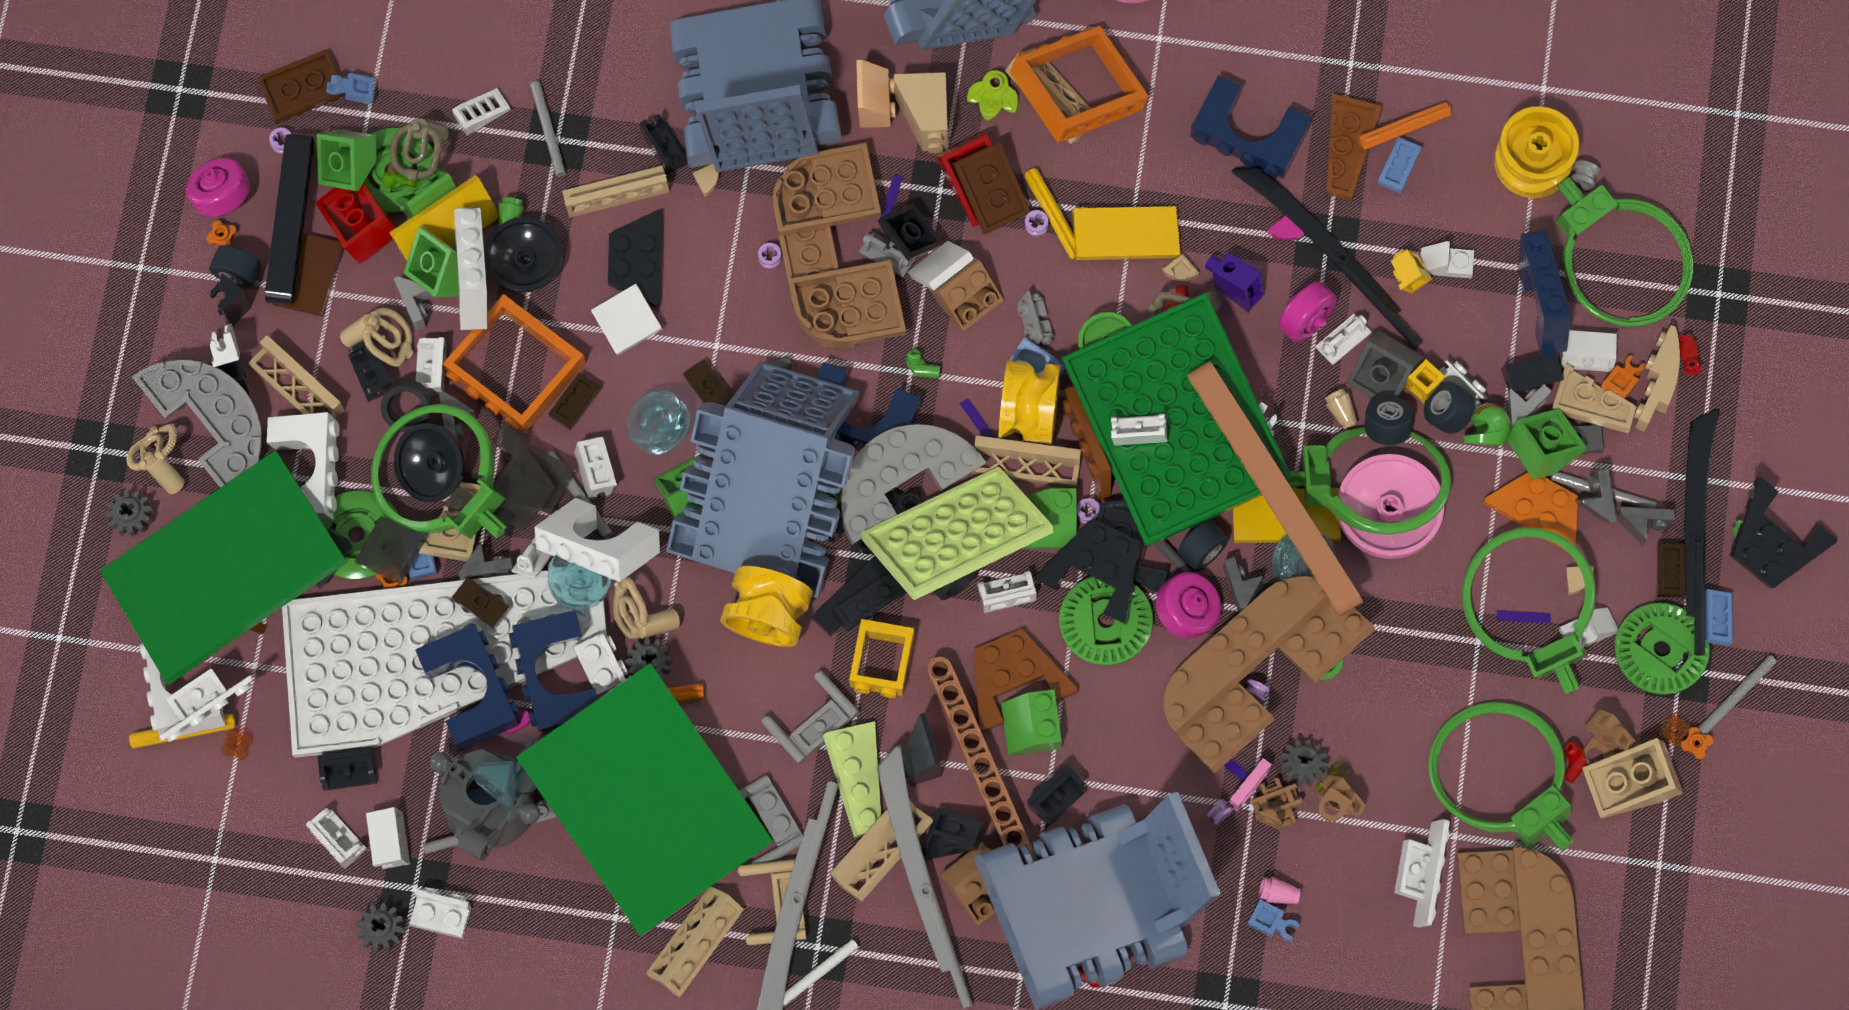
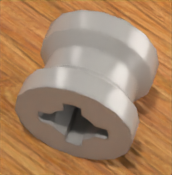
(1584, 175)

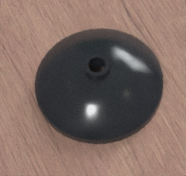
(519, 240)
(418, 466)

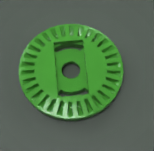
(384, 195)
(353, 511)
(1081, 628)
(1640, 661)

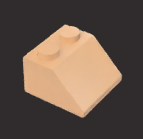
(874, 95)

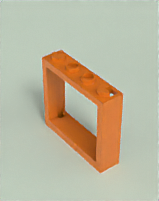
(1068, 128)
(574, 359)

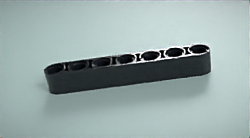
(289, 219)

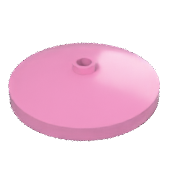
(1395, 484)

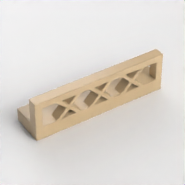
(1057, 90)
(615, 191)
(298, 374)
(1030, 452)
(870, 848)
(698, 942)

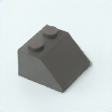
(1383, 367)

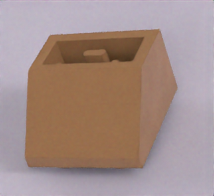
(968, 295)
(968, 887)

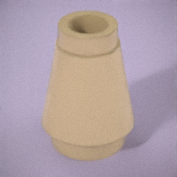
(1341, 408)

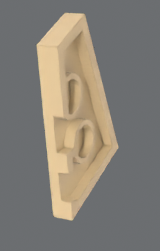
(1588, 402)
(451, 543)

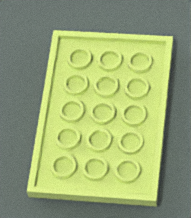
(956, 533)

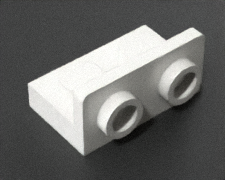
(600, 663)
(441, 913)

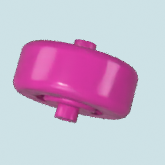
(218, 187)
(1307, 312)
(1188, 605)

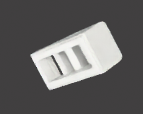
(477, 122)

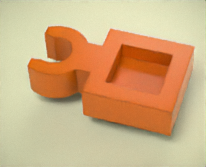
(1623, 379)

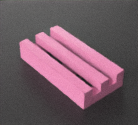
(1250, 785)

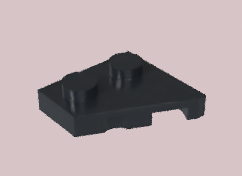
(952, 835)

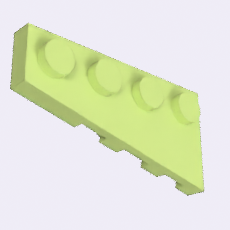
(855, 768)

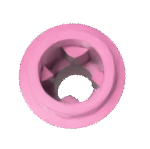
(1276, 891)

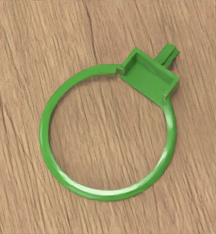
(1589, 210)
(1318, 493)
(478, 510)
(1559, 654)
(1537, 818)

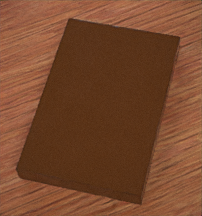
(299, 86)
(991, 187)
(316, 274)

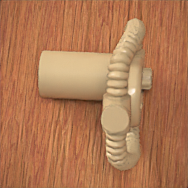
(367, 327)
(156, 462)
(644, 624)

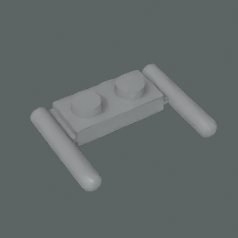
(810, 734)
(774, 817)

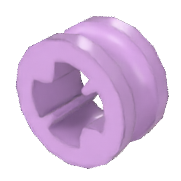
(275, 134)
(1032, 216)
(763, 251)
(1082, 505)
(1257, 690)
(1220, 812)

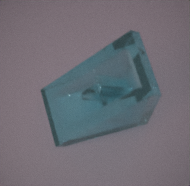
(498, 780)

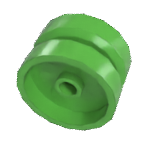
(1101, 327)

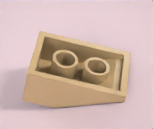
(1633, 779)

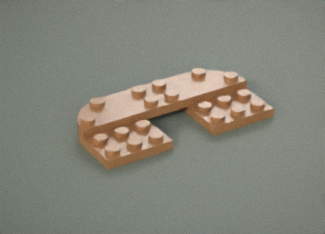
(831, 302)
(1204, 694)
(1530, 897)

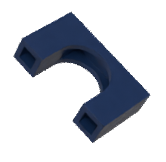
(1272, 154)
(1540, 273)
(901, 411)
(531, 640)
(468, 650)

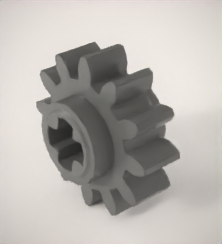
(122, 521)
(659, 657)
(1314, 766)
(380, 937)

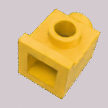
(1410, 271)
(1424, 381)

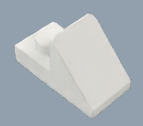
(1449, 262)
(1600, 627)

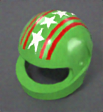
(1491, 425)

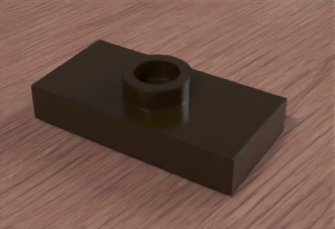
(707, 384)
(574, 401)
(1670, 570)
(481, 603)

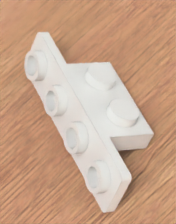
(197, 698)
(1421, 871)

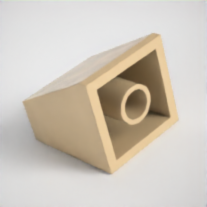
(924, 107)

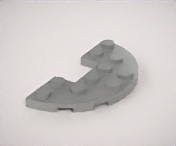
(218, 404)
(892, 461)

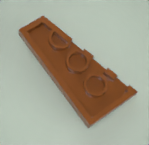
(1346, 157)
(1088, 443)

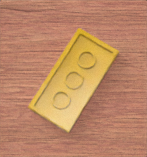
(439, 216)
(1126, 233)
(1257, 523)

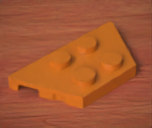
(1537, 505)

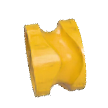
(1536, 152)
(1029, 401)
(767, 606)

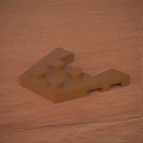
(1011, 665)

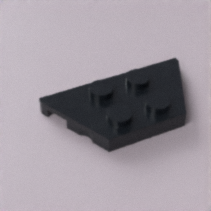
(636, 257)

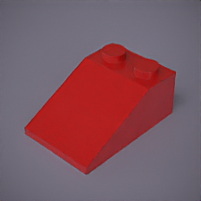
(953, 154)
(357, 220)

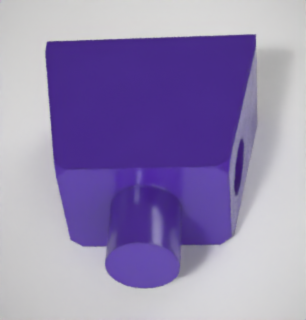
(1237, 280)

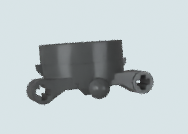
(483, 826)

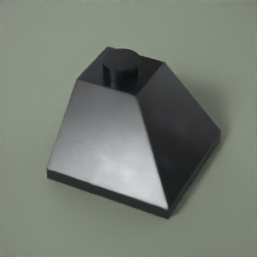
(910, 232)
(920, 754)

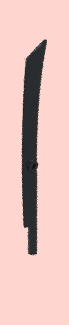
(1342, 259)
(1697, 472)

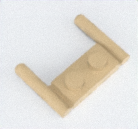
(780, 877)

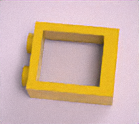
(883, 632)

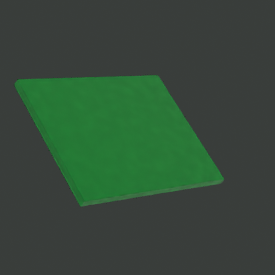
(1146, 375)
(222, 567)
(644, 799)

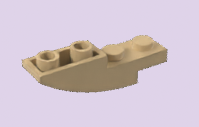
(1663, 378)

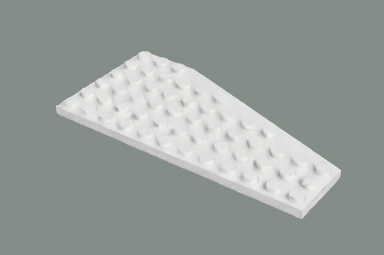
(357, 666)

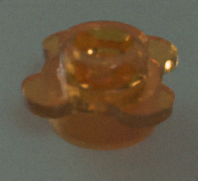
(1674, 722)
(232, 738)

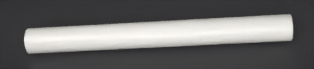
(819, 971)

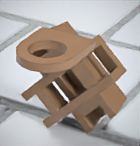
(1607, 735)
(1339, 797)
(1278, 808)

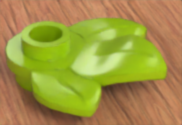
(993, 98)

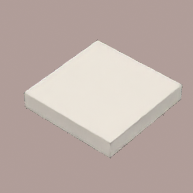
(940, 265)
(626, 319)

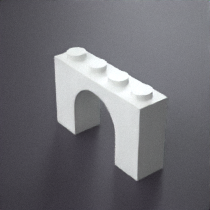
(470, 268)
(318, 434)
(613, 558)
(164, 716)

